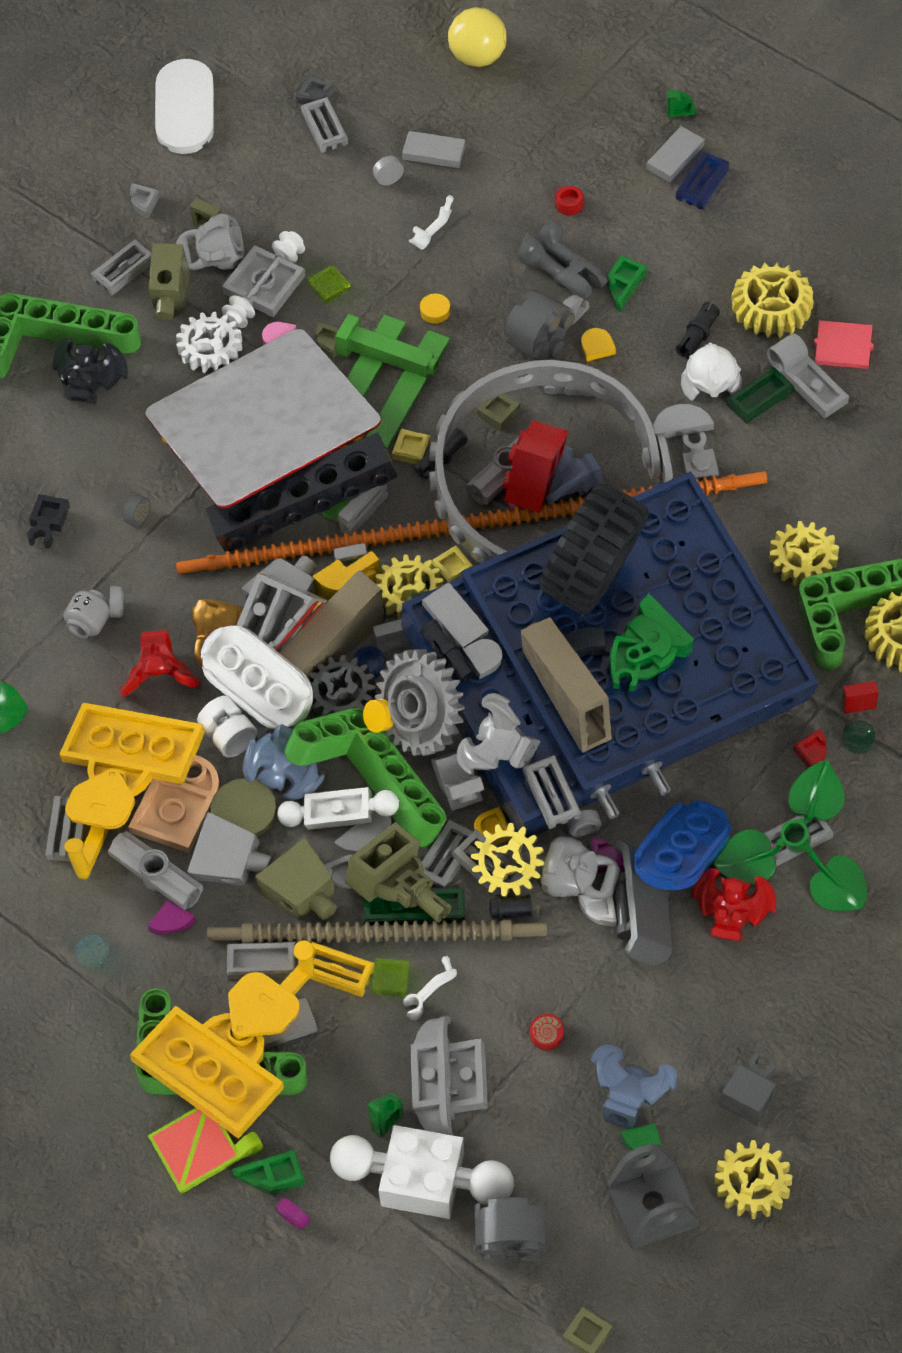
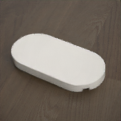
(184, 106)
(256, 677)

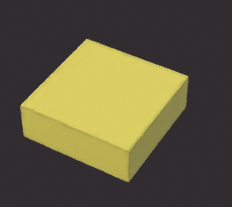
(411, 446)
(451, 564)

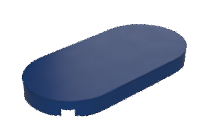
(682, 845)

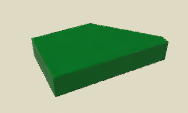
(624, 280)
(385, 1113)

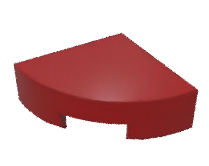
(811, 748)

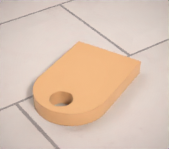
(176, 812)

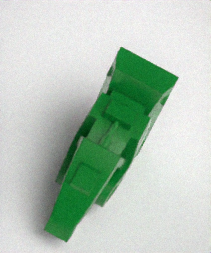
(648, 645)

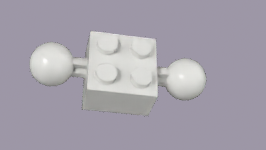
(420, 1171)

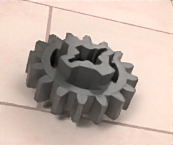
(340, 686)

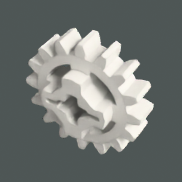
(209, 342)

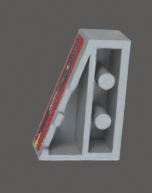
(278, 610)

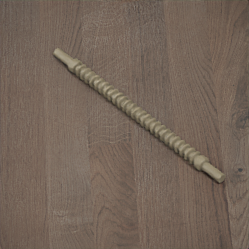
(505, 930)

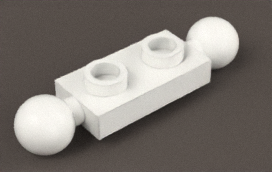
(338, 808)

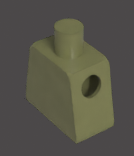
(168, 279)
(298, 883)

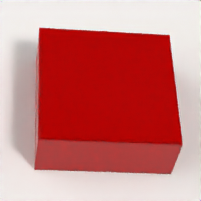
(859, 697)

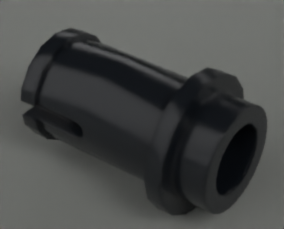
(510, 906)

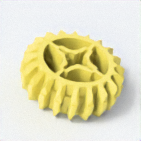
(772, 309)
(883, 636)

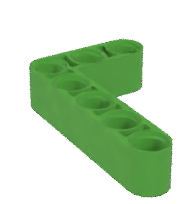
(62, 320)
(832, 601)
(377, 763)
(274, 1062)

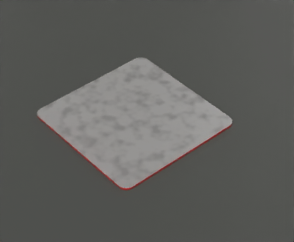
(262, 418)

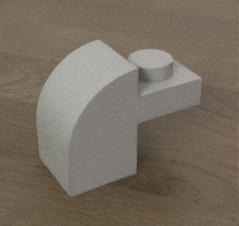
(455, 784)

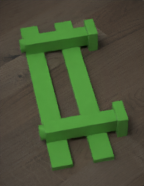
(381, 348)

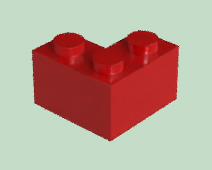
(534, 465)

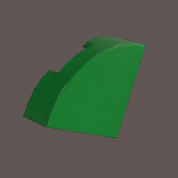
(679, 104)
(640, 1136)

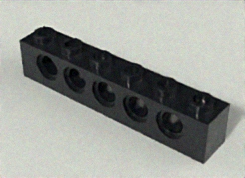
(312, 481)

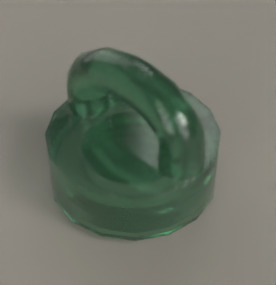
(858, 736)

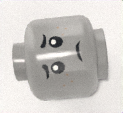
(86, 613)

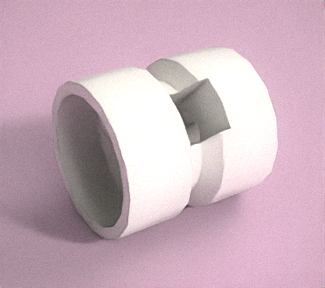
(227, 726)

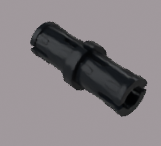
(698, 330)
(447, 649)

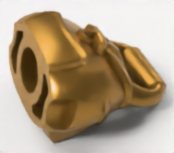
(209, 616)

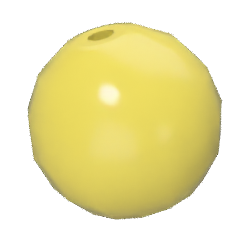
(477, 37)

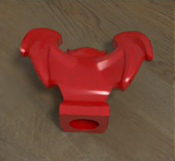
(156, 660)
(731, 905)

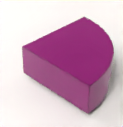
(602, 847)
(171, 920)

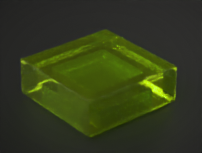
(329, 284)
(391, 977)

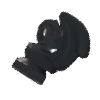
(85, 371)

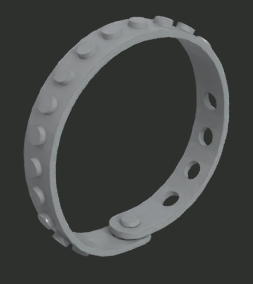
(540, 373)

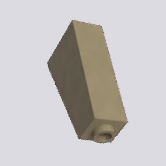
(338, 625)
(568, 684)

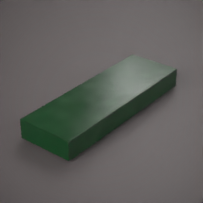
(390, 911)

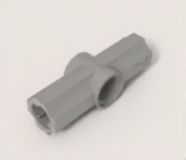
(489, 481)
(169, 881)

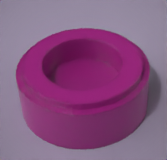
(292, 1214)

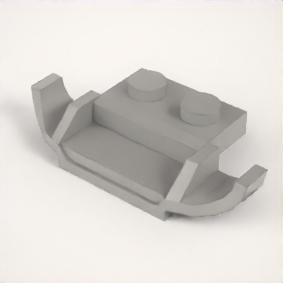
(446, 1076)

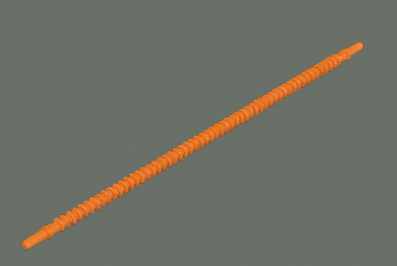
(436, 528)

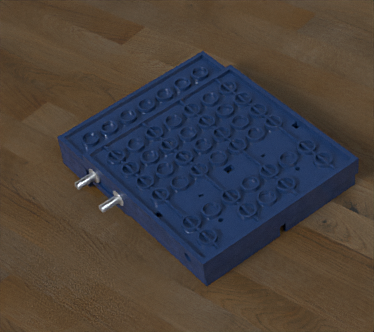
(697, 574)

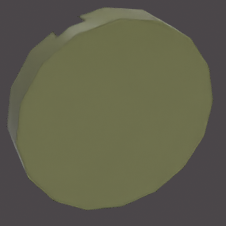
(246, 805)

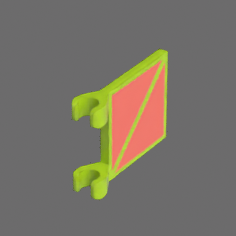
(199, 1148)

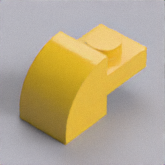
(335, 575)

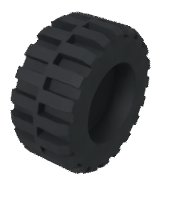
(593, 548)

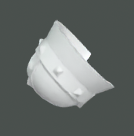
(711, 371)

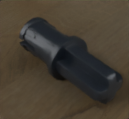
(456, 441)

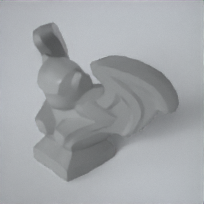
(500, 739)

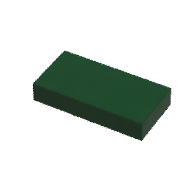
(760, 395)

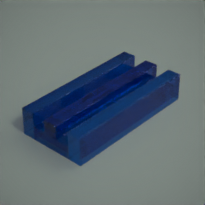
(692, 197)

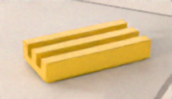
(338, 982)

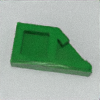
(272, 1173)

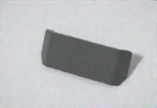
(641, 913)

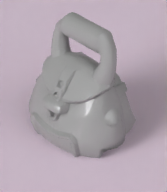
(216, 243)
(573, 868)

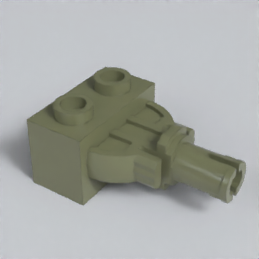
(394, 873)

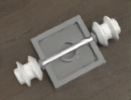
(264, 279)

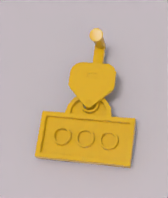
(122, 758)
(220, 1070)

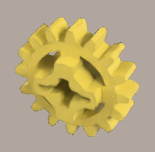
(803, 552)
(406, 579)
(515, 845)
(742, 1172)

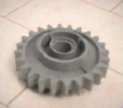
(421, 701)

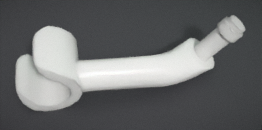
(423, 237)
(428, 989)

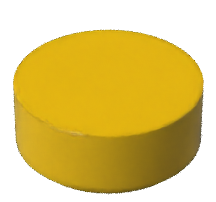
(435, 308)
(377, 715)

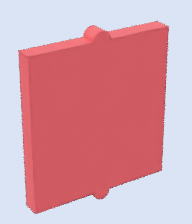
(843, 344)

